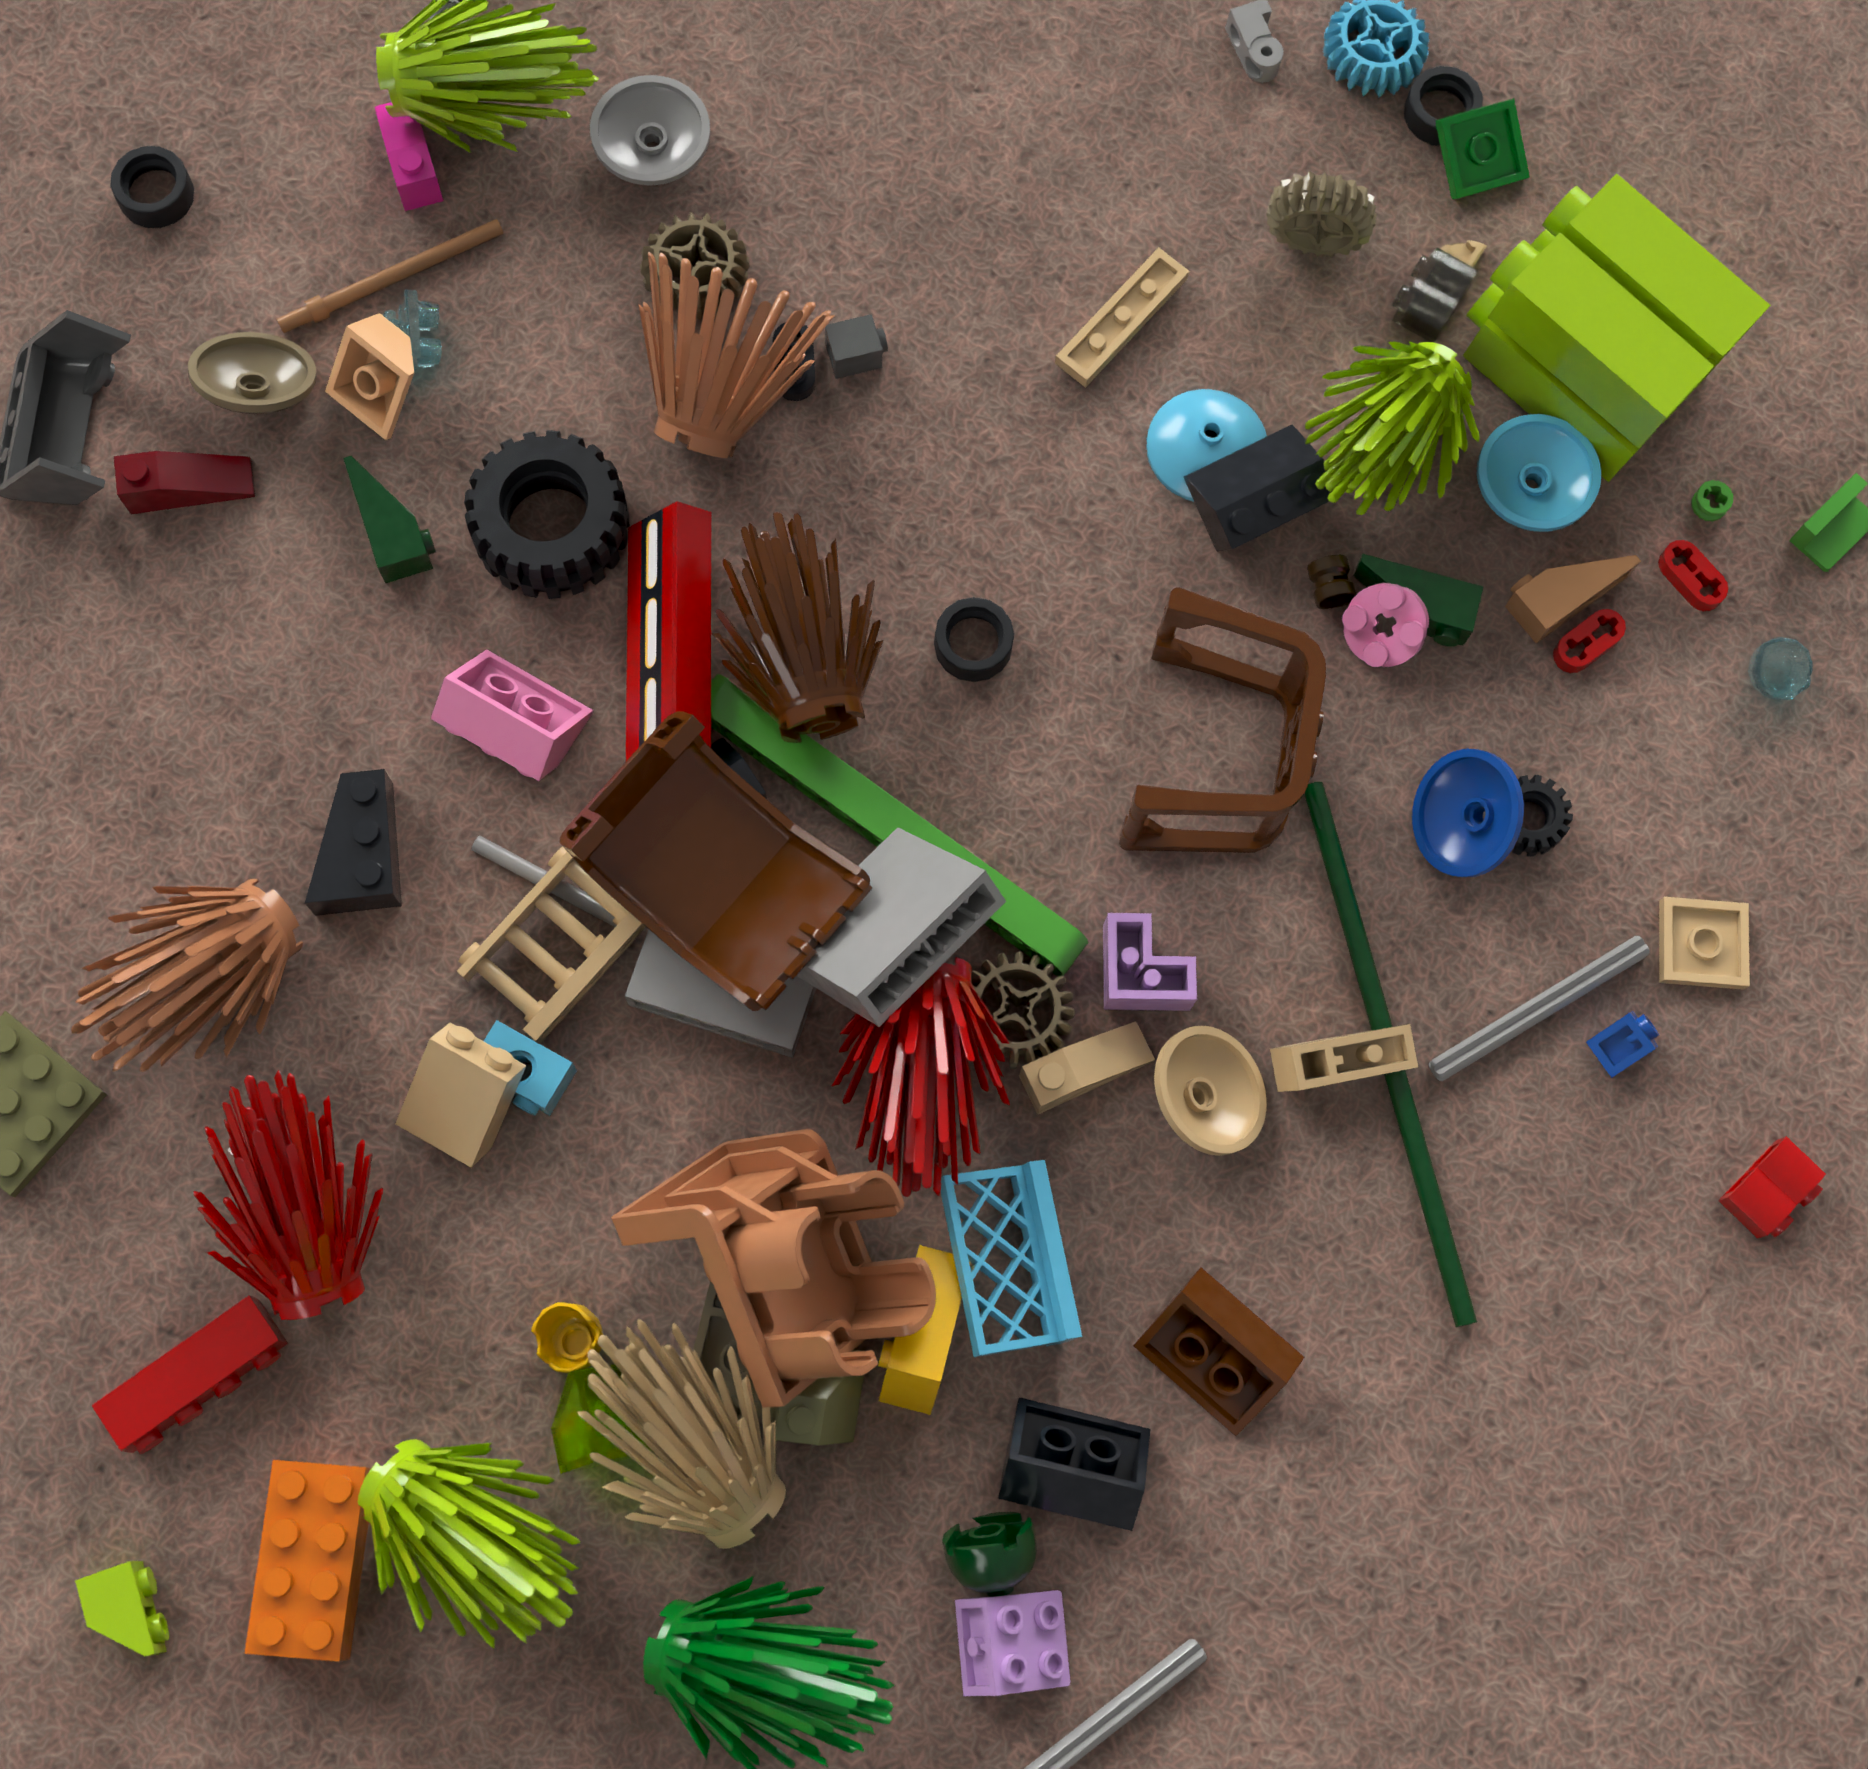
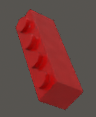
(190, 1375)

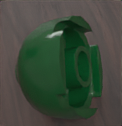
(993, 1554)

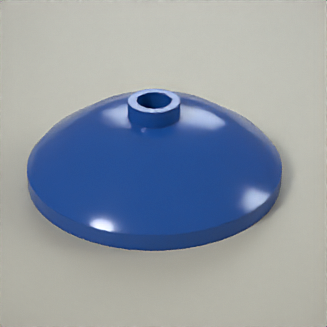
(1451, 810)

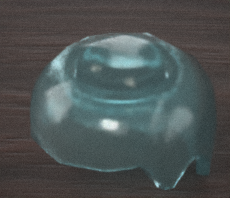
(1780, 668)

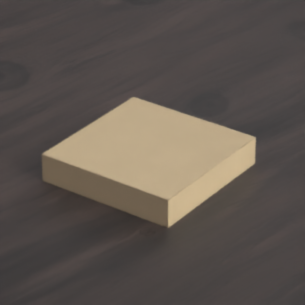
(1704, 943)

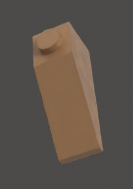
(1563, 592)

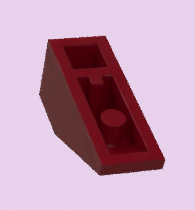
(180, 479)

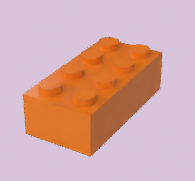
(309, 1562)

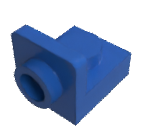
(1624, 1042)

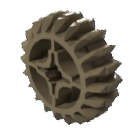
(1321, 214)
(690, 241)
(1026, 1028)

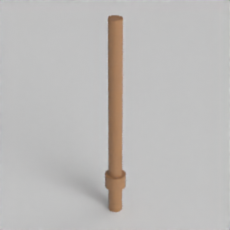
(318, 308)

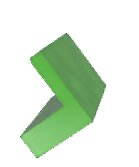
(1834, 526)

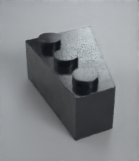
(358, 849)

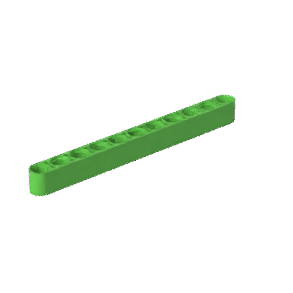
(877, 814)

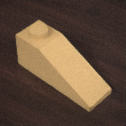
(1343, 1058)
(1084, 1066)

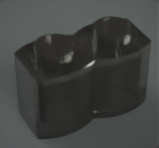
(1433, 295)

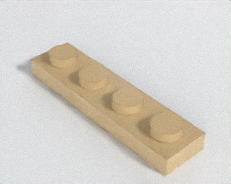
(1121, 317)

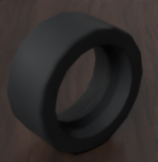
(1440, 79)
(162, 212)
(979, 609)

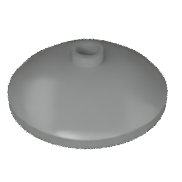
(646, 112)

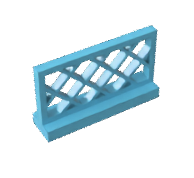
(1044, 1258)

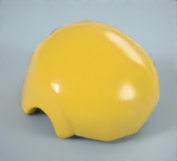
(566, 1335)

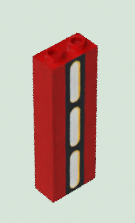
(668, 621)

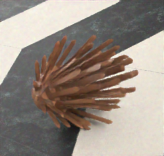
(220, 951)

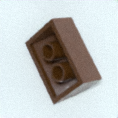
(1219, 1352)

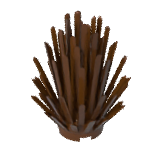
(811, 665)

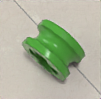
(1701, 504)

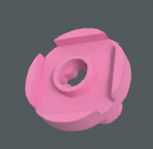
(1379, 648)

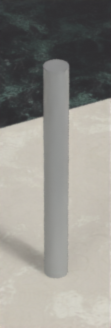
(534, 874)

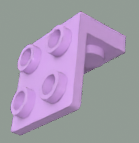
(1012, 1643)

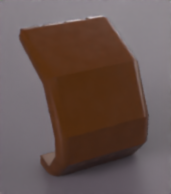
(713, 865)

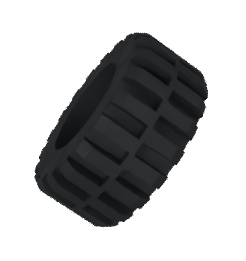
(537, 466)

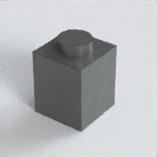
(855, 346)

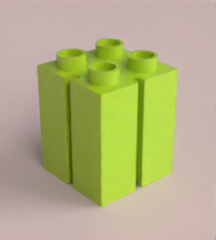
(1608, 319)

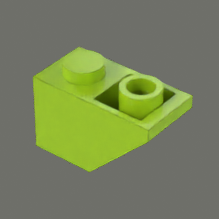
(122, 1607)

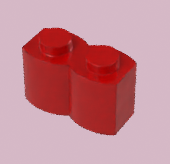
(1773, 1189)

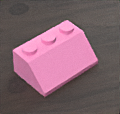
(510, 714)

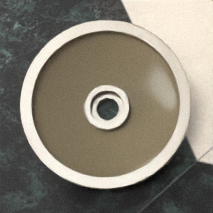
(252, 372)

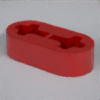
(1693, 575)
(1583, 634)

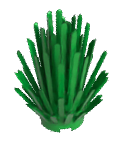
(719, 1654)

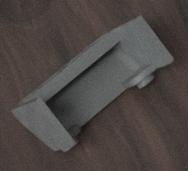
(52, 408)

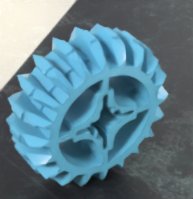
(1370, 57)

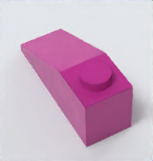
(409, 159)

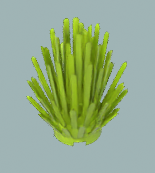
(444, 70)
(1411, 405)
(465, 1538)

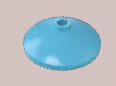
(1178, 440)
(1552, 456)

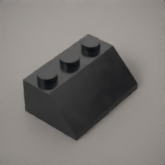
(1258, 488)
(1075, 1464)

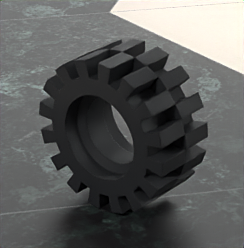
(1555, 812)

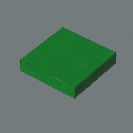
(1482, 148)

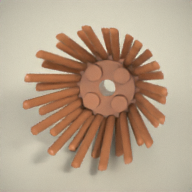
(711, 401)

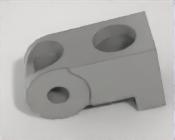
(1253, 40)

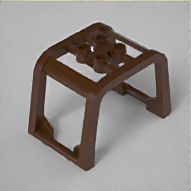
(1301, 697)

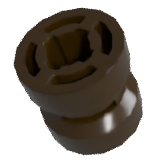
(1331, 581)

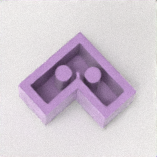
(1136, 977)

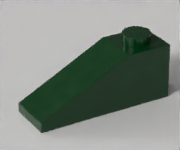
(391, 528)
(1449, 601)

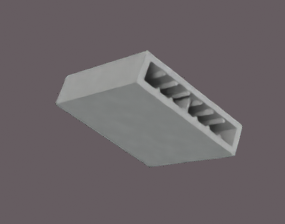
(905, 927)
(678, 991)

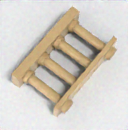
(571, 984)

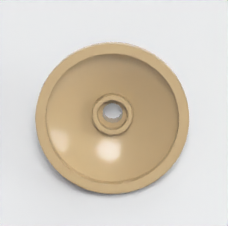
(1210, 1090)

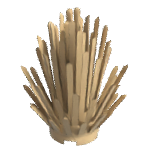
(708, 1474)

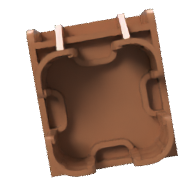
(789, 1256)

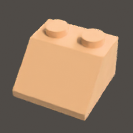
(373, 372)

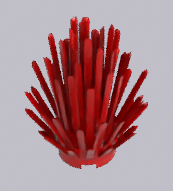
(917, 1063)
(294, 1226)

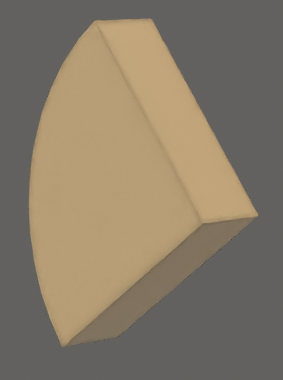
(1466, 252)

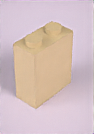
(460, 1094)

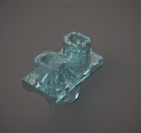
(412, 318)

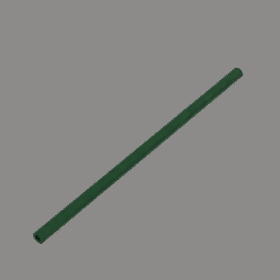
(1397, 1082)

